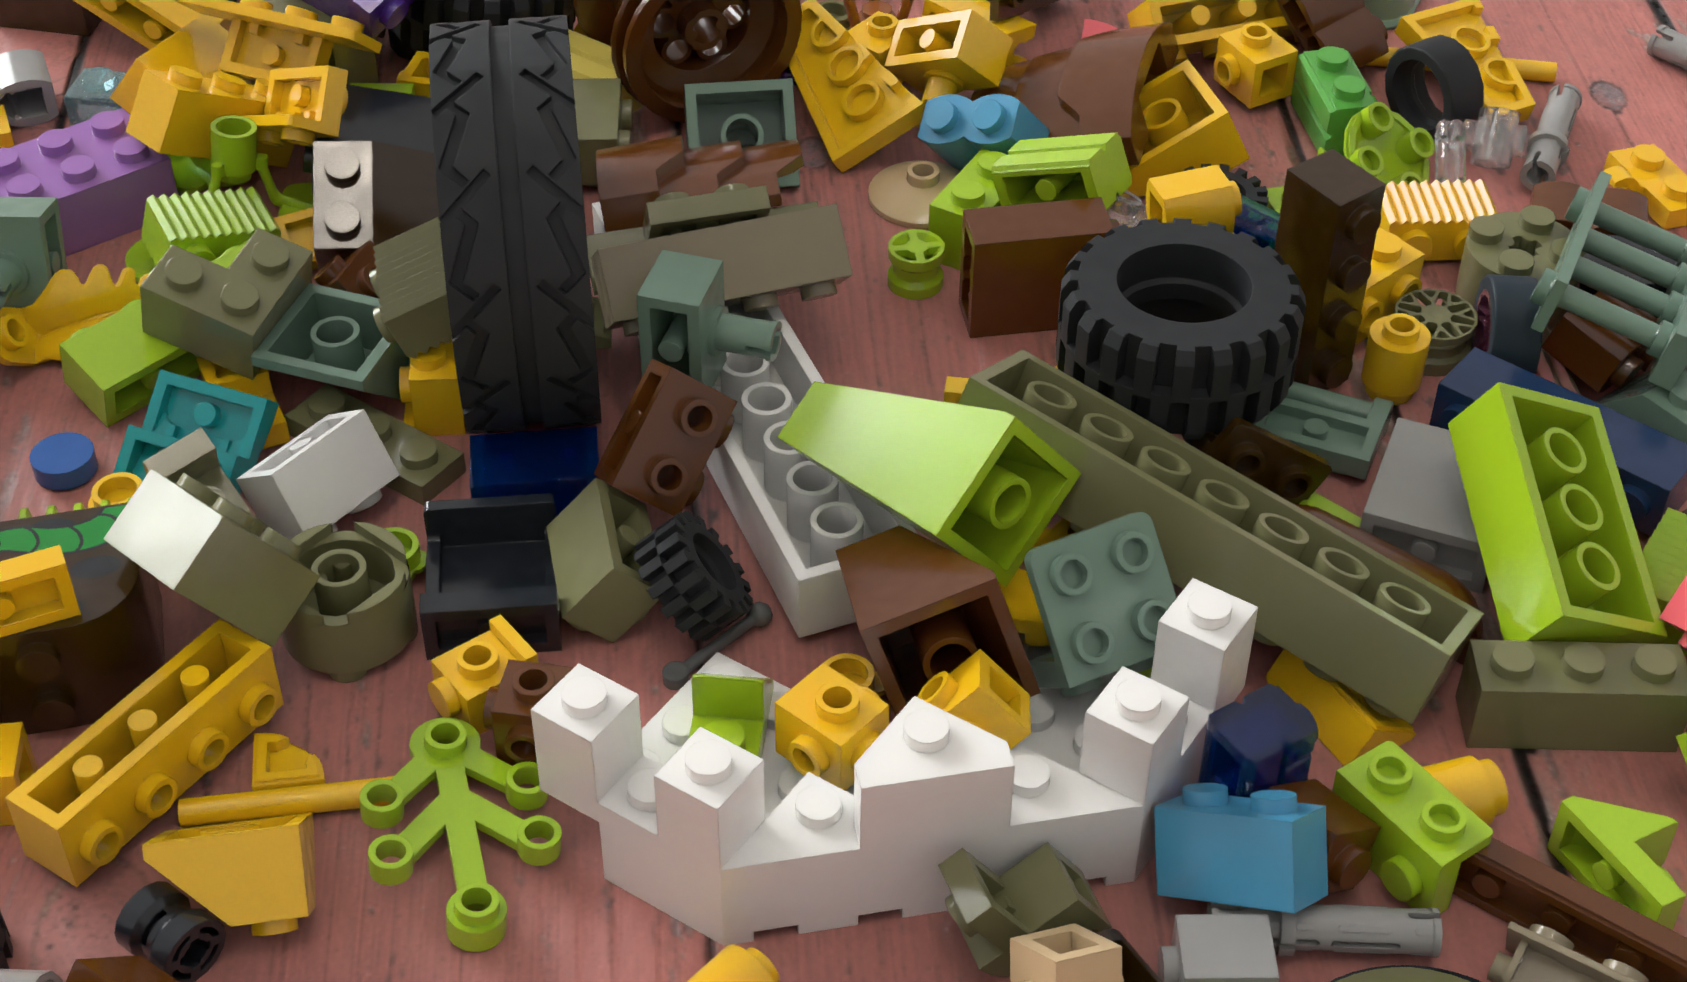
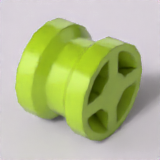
(915, 264)

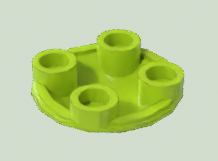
(1388, 145)

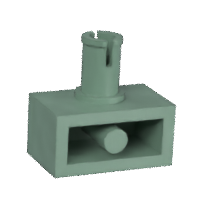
(29, 248)
(687, 319)

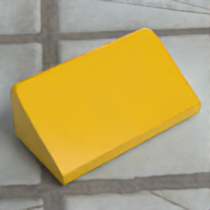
(1341, 714)

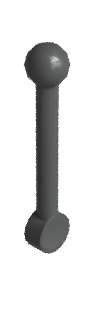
(677, 673)

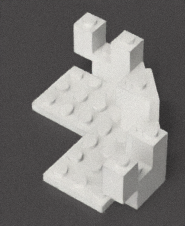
(761, 847)

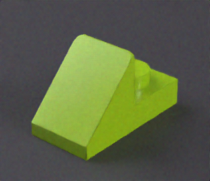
(732, 708)
(1619, 855)

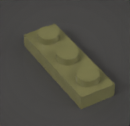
(422, 461)

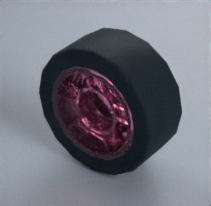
(1507, 319)

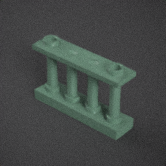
(1665, 338)

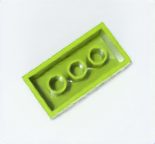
(1553, 520)

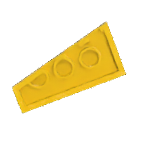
(848, 91)

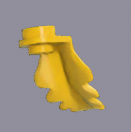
(65, 305)

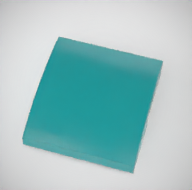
(180, 405)

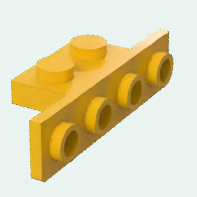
(278, 40)

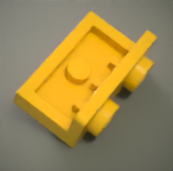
(302, 105)

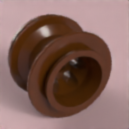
(691, 42)

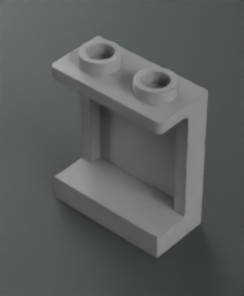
(1423, 502)

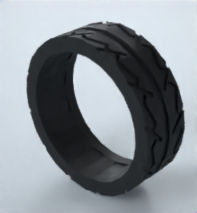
(513, 223)

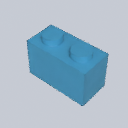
(1241, 848)

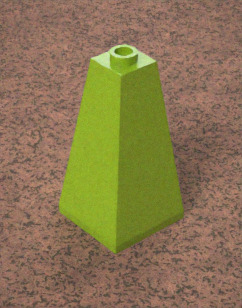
(943, 467)

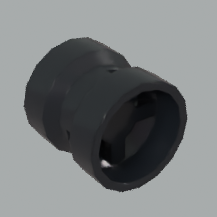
(169, 933)

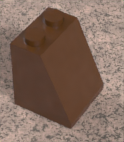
(927, 612)

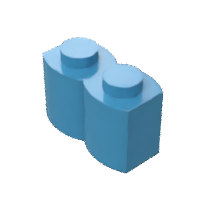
(962, 127)

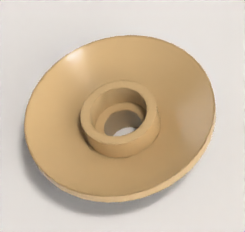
(906, 189)

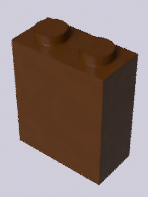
(1017, 262)

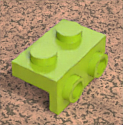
(1421, 823)

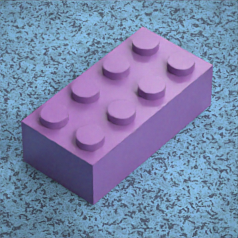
(95, 175)

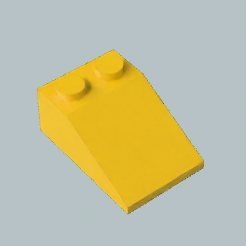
(1184, 128)

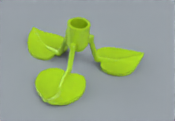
(231, 163)

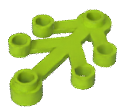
(446, 753)

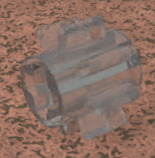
(1496, 138)

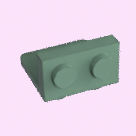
(1099, 602)

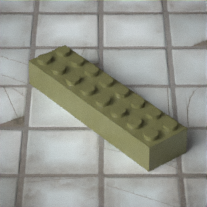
(1314, 586)

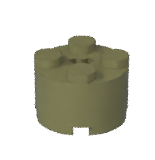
(1512, 246)
(358, 607)

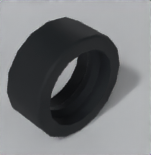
(1456, 75)

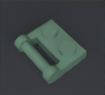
(1332, 426)

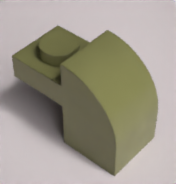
(1026, 899)

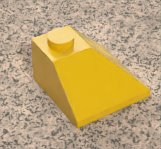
(243, 869)

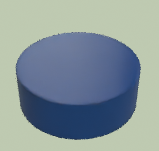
(63, 461)

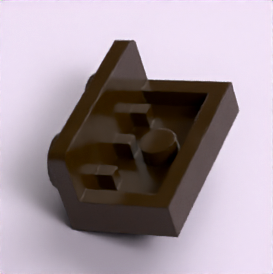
(1266, 459)

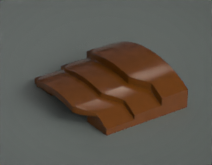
(1094, 84)
(645, 170)

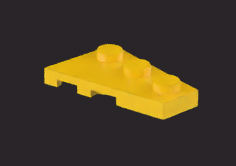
(1463, 22)

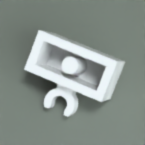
(320, 475)

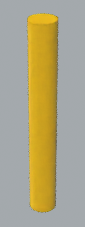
(272, 802)

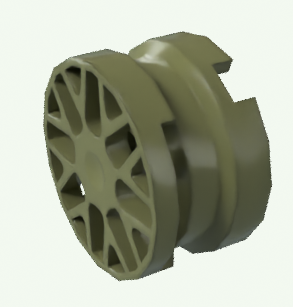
(1448, 324)

